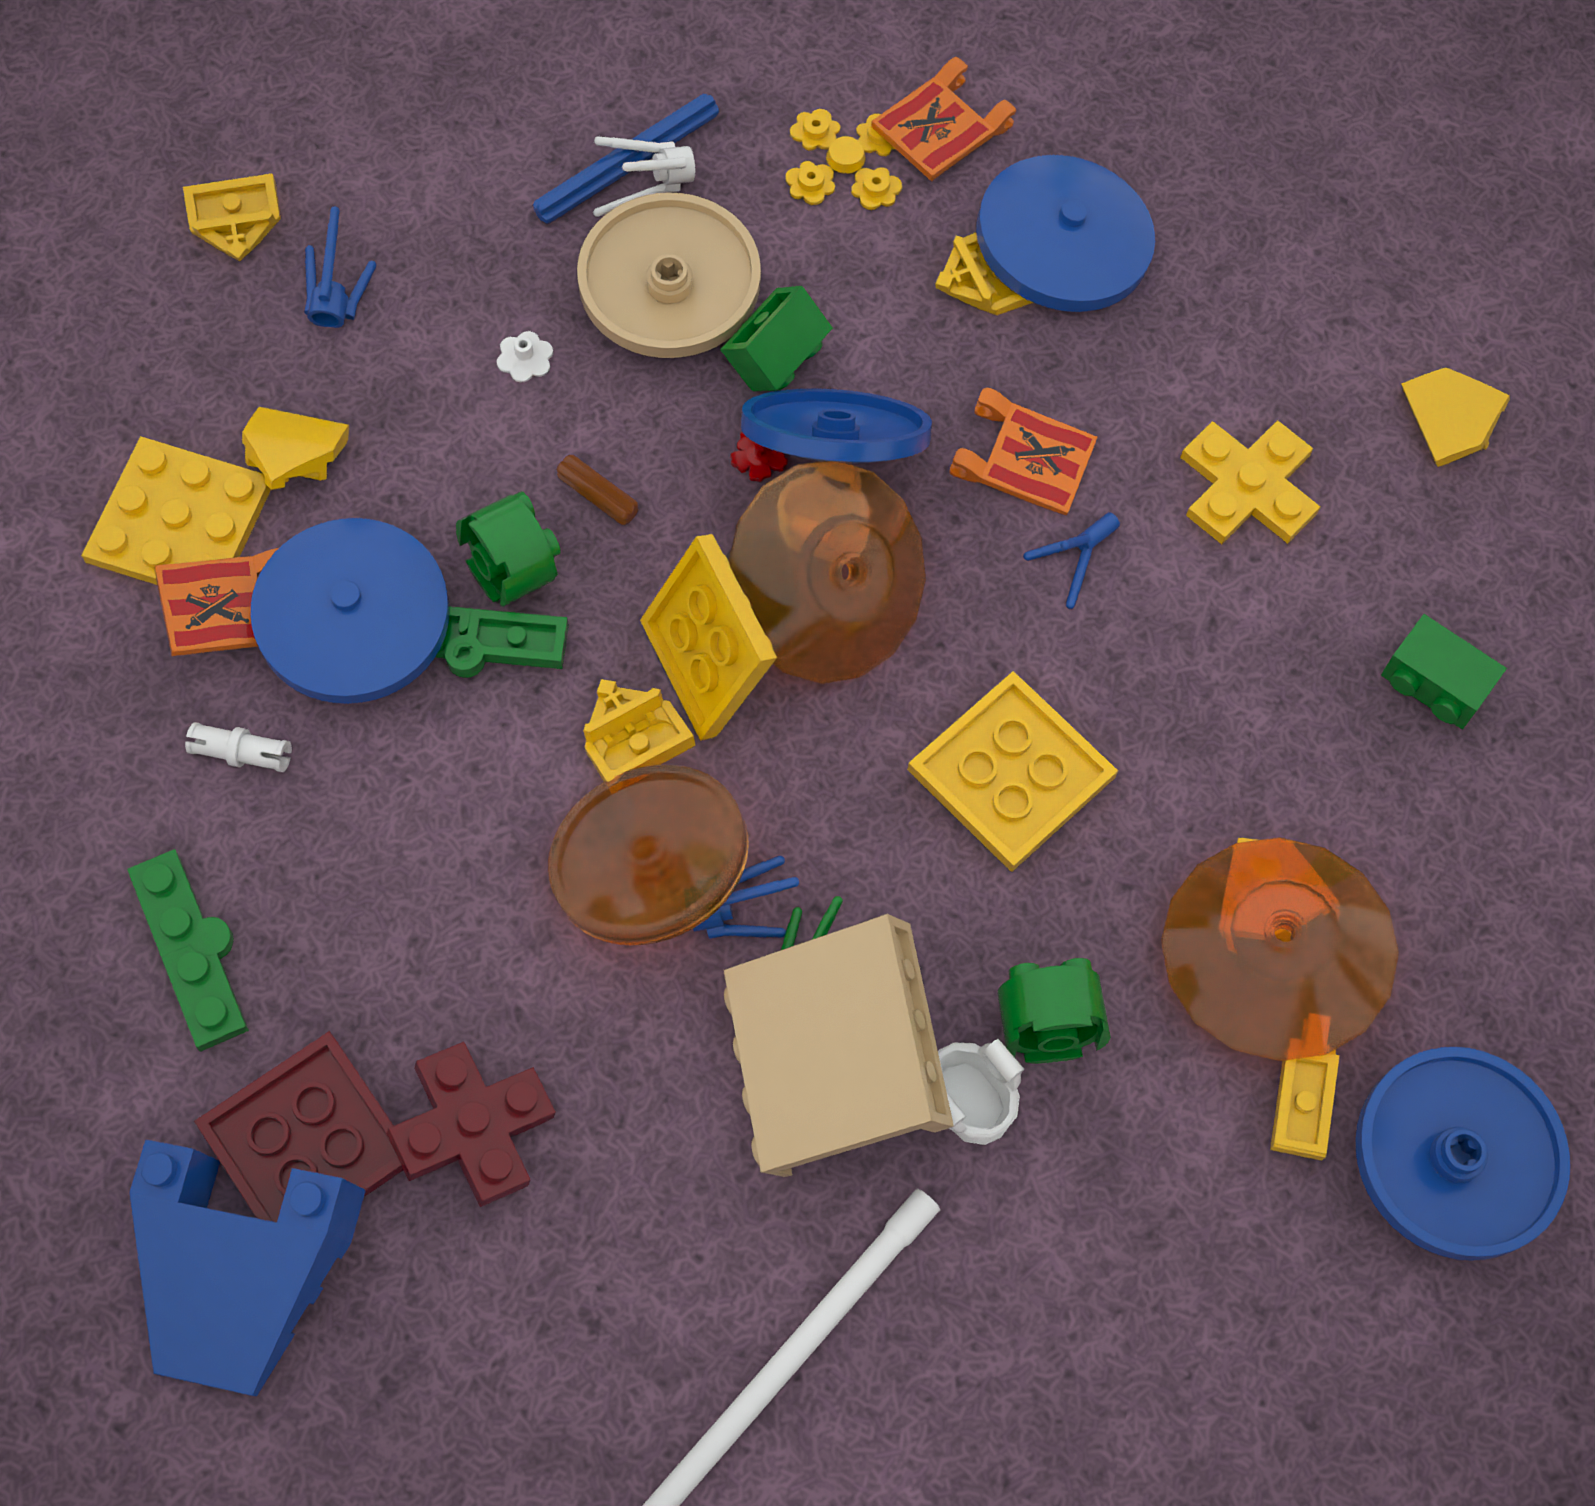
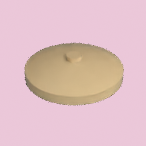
(669, 275)

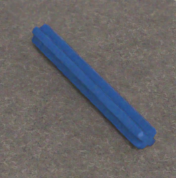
(609, 168)

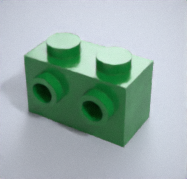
(777, 339)
(1442, 672)

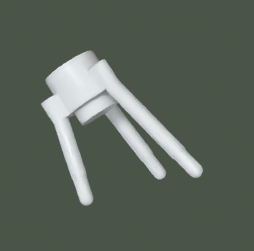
(670, 165)

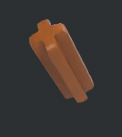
(597, 489)

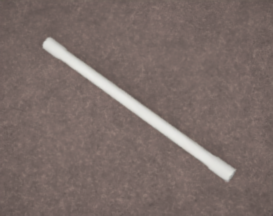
(897, 1234)

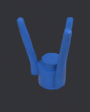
(328, 302)
(715, 923)

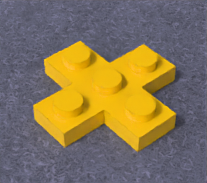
(1250, 482)

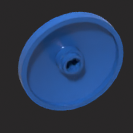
(1065, 233)
(836, 425)
(350, 610)
(1462, 1153)

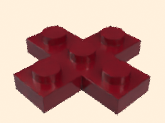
(471, 1124)

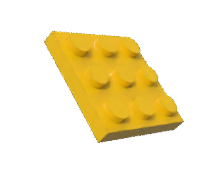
(175, 511)
(707, 637)
(1012, 771)

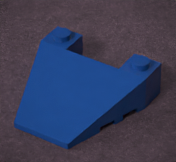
(225, 1283)

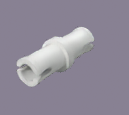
(238, 747)

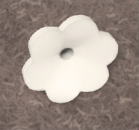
(524, 356)

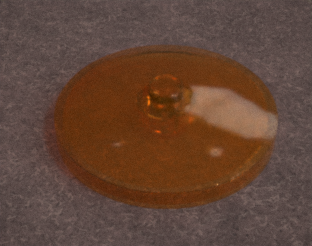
(648, 855)

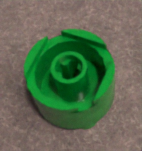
(508, 548)
(1053, 1011)

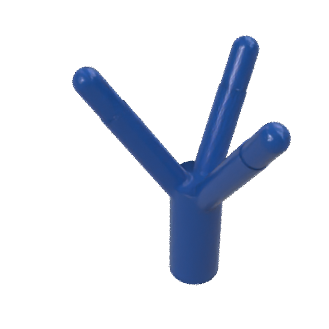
(1085, 542)

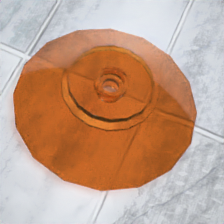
(792, 560)
(1272, 993)

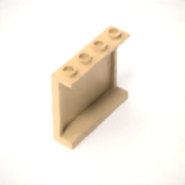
(835, 1045)

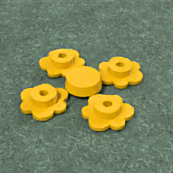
(844, 156)

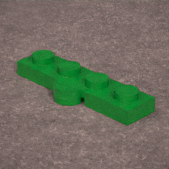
(502, 638)
(189, 949)

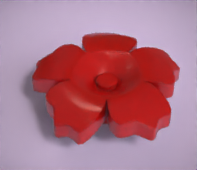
(756, 459)

